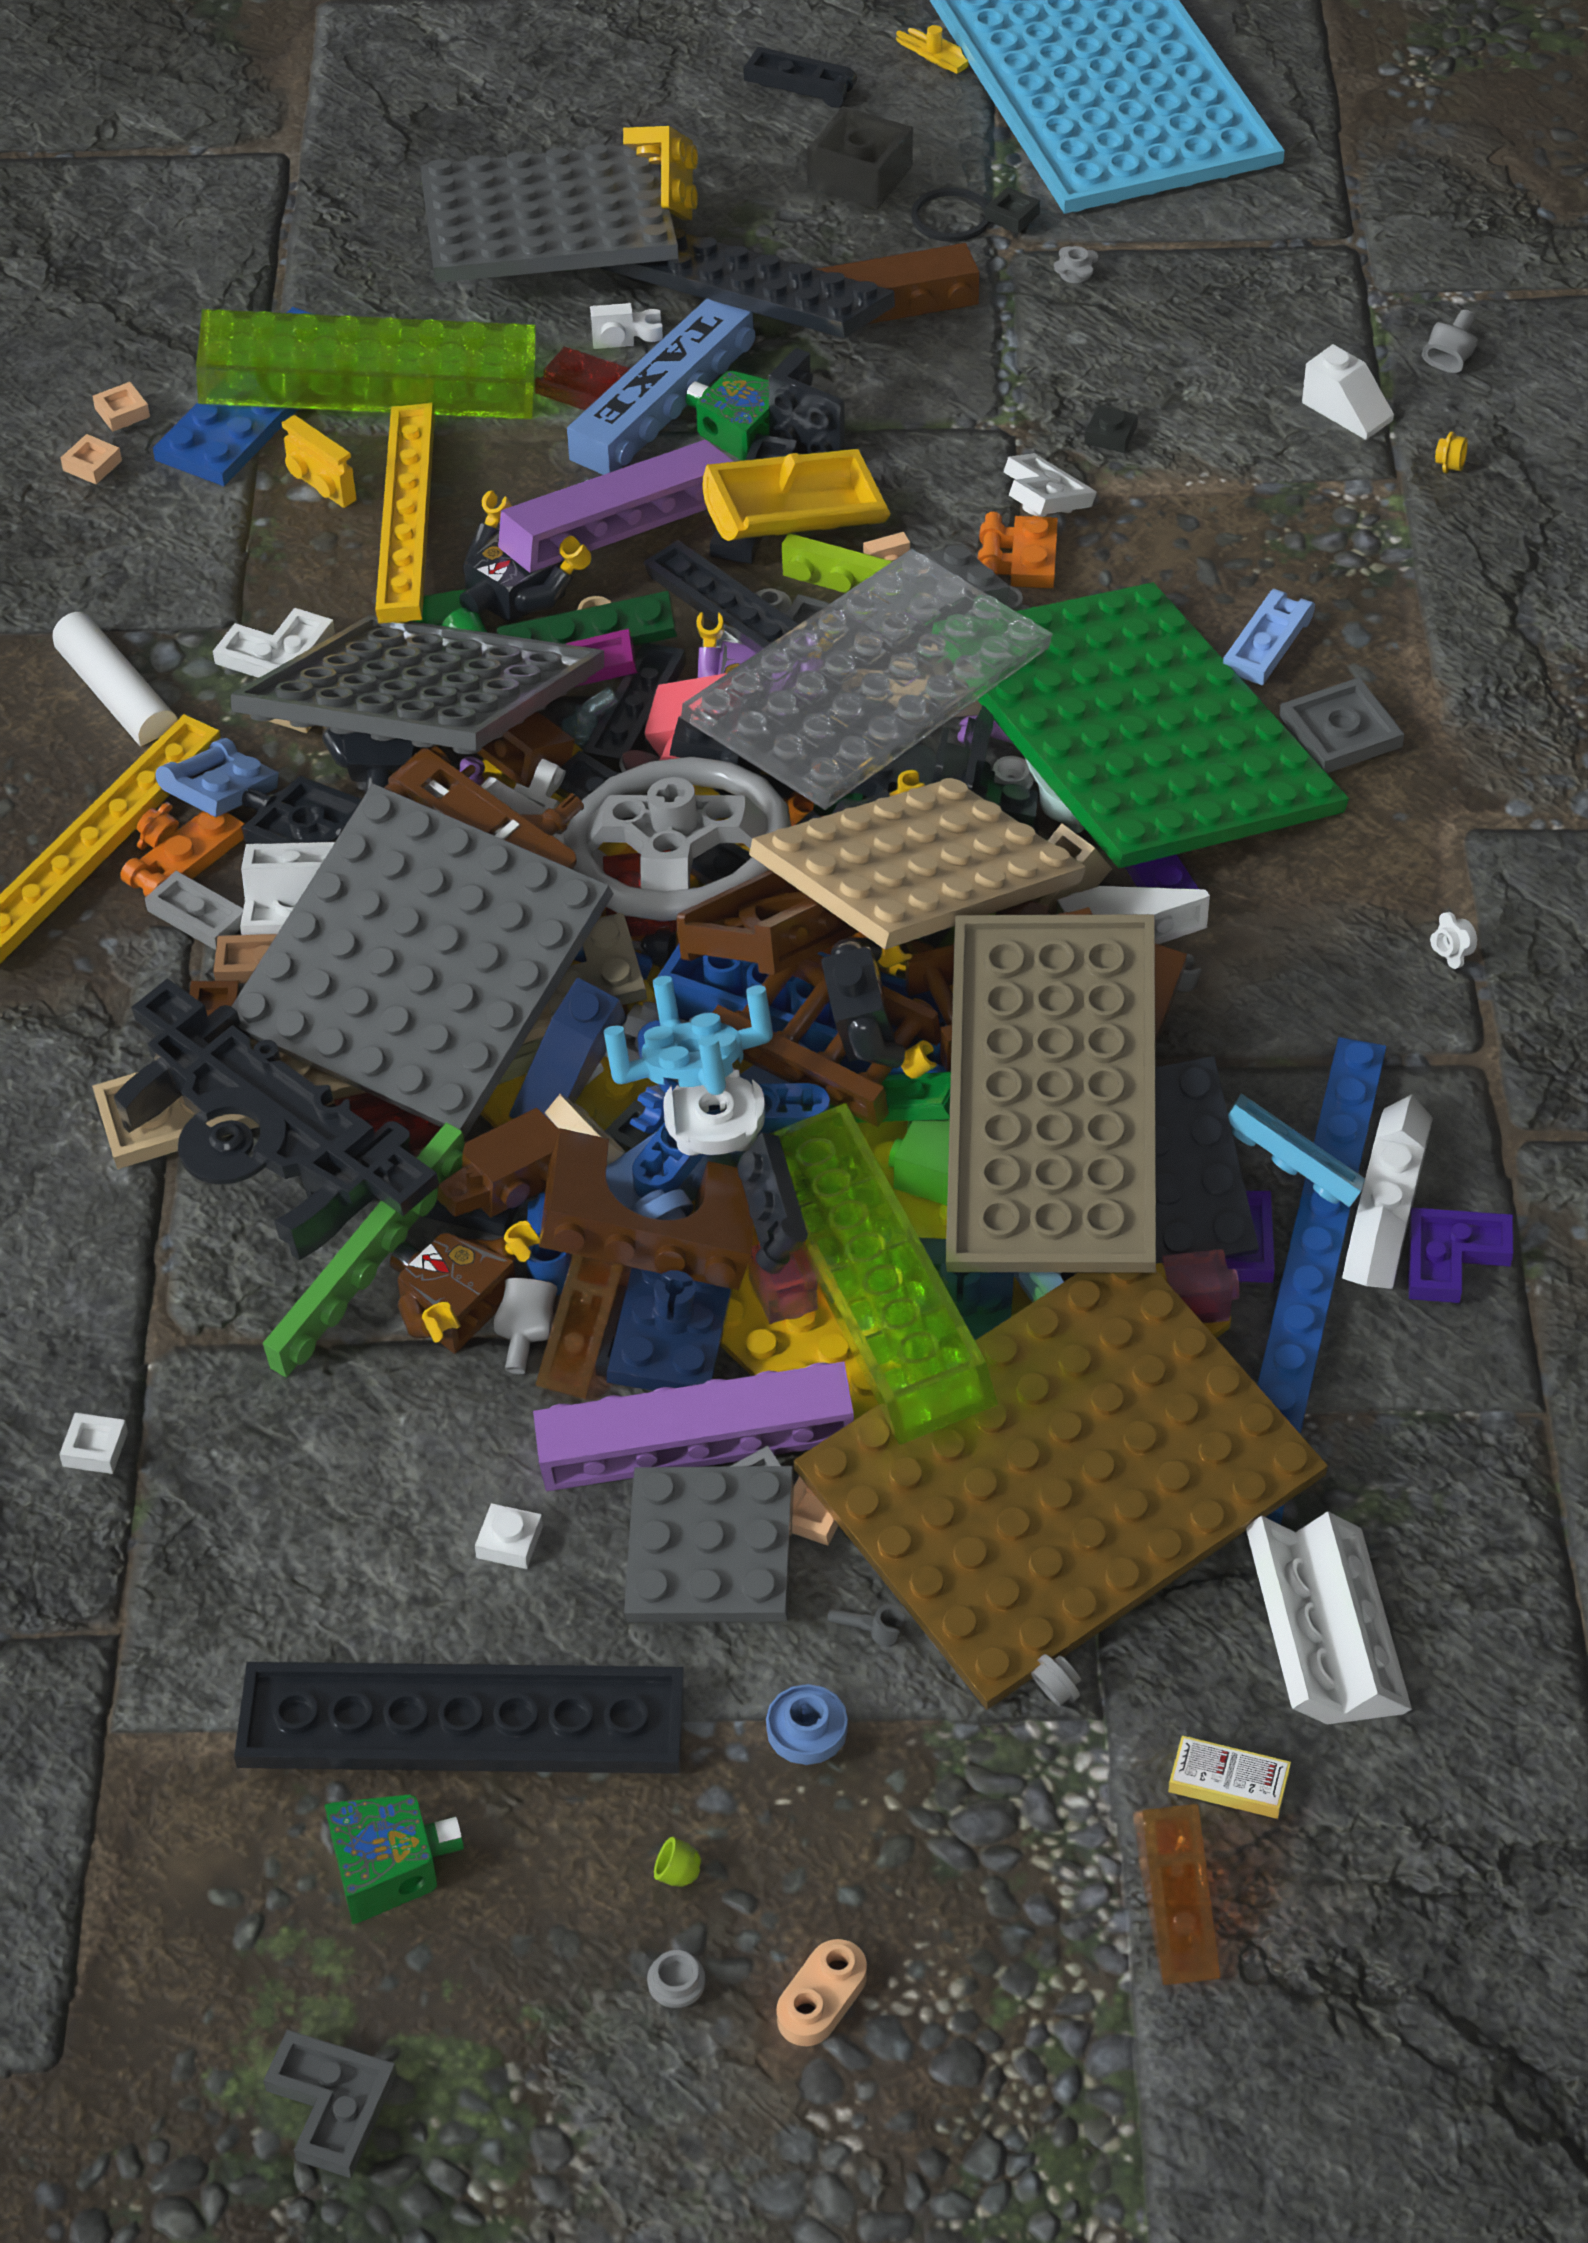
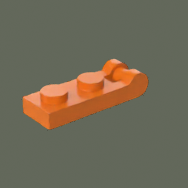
(185, 851)

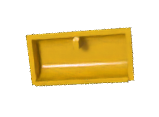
(792, 494)

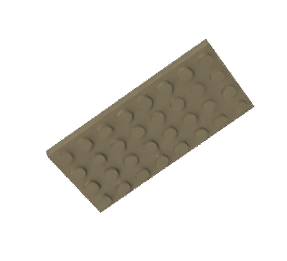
(1052, 1094)

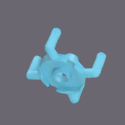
(690, 1051)

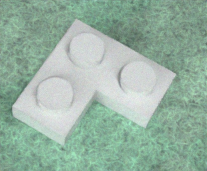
(1045, 487)
(261, 652)

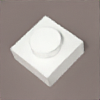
(93, 1443)
(508, 1536)

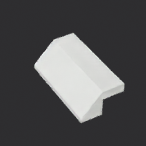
(275, 881)
(1328, 1620)

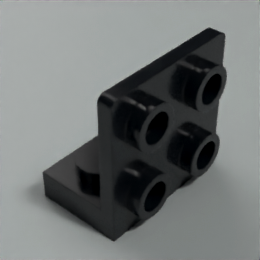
(803, 411)

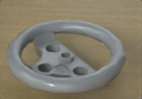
(675, 820)

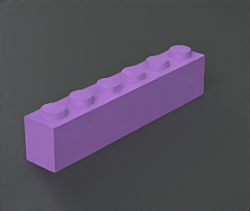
(608, 506)
(691, 1425)

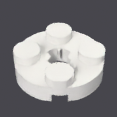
(720, 1133)

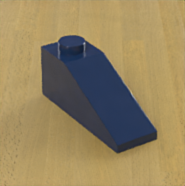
(569, 1048)

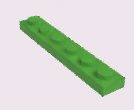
(356, 1263)

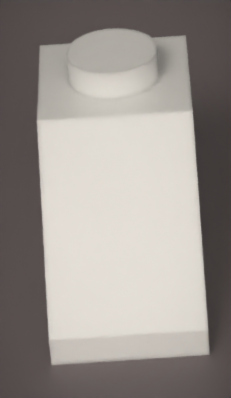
(1346, 392)

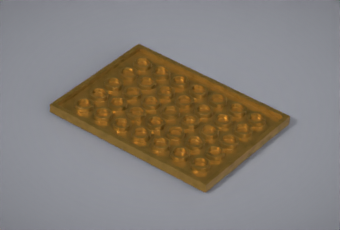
(1089, 1487)

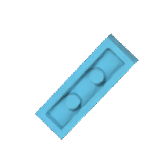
(1294, 1152)

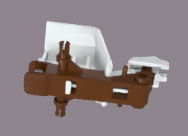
(488, 806)

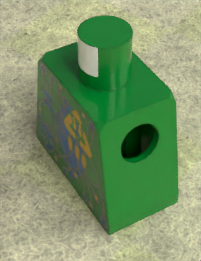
(731, 411)
(387, 1851)

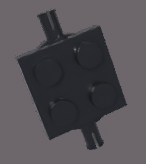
(298, 813)

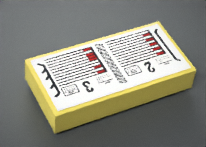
(1229, 1777)

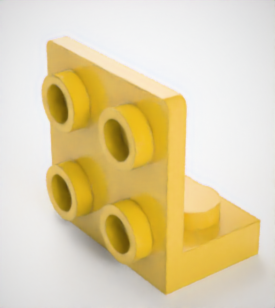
(677, 160)

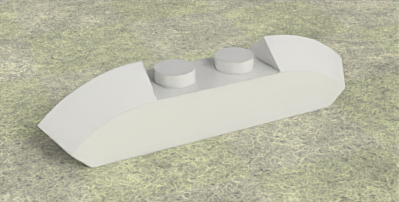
(1388, 1194)

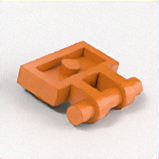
(1032, 544)

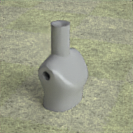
(1451, 344)
(524, 1318)

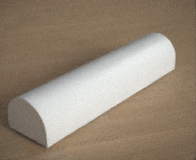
(112, 678)

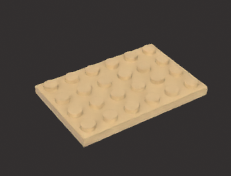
(917, 861)

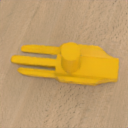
(934, 48)

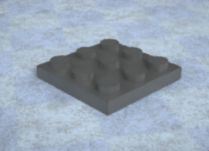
(710, 1544)

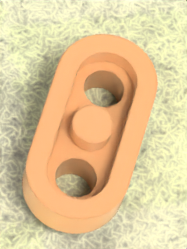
(825, 1989)

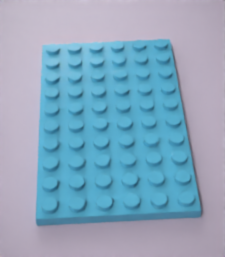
(1111, 95)

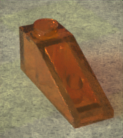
(579, 1326)
(1177, 1893)

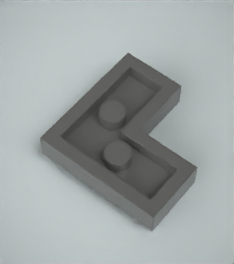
(344, 2093)

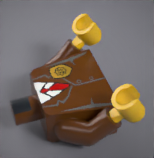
(457, 1282)

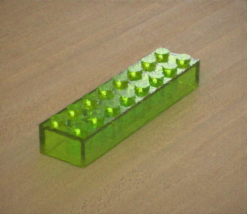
(365, 363)
(882, 1281)

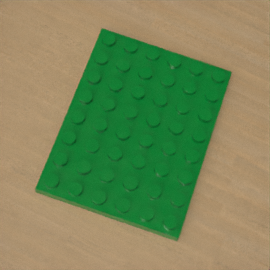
(1153, 731)

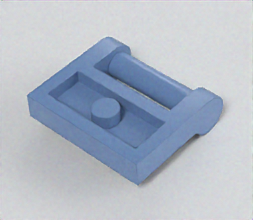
(216, 789)

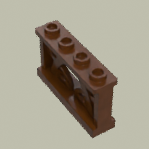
(761, 924)

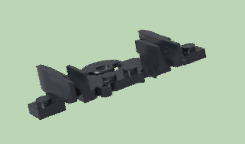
(951, 761)
(222, 1075)

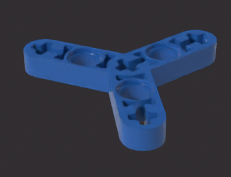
(679, 1165)

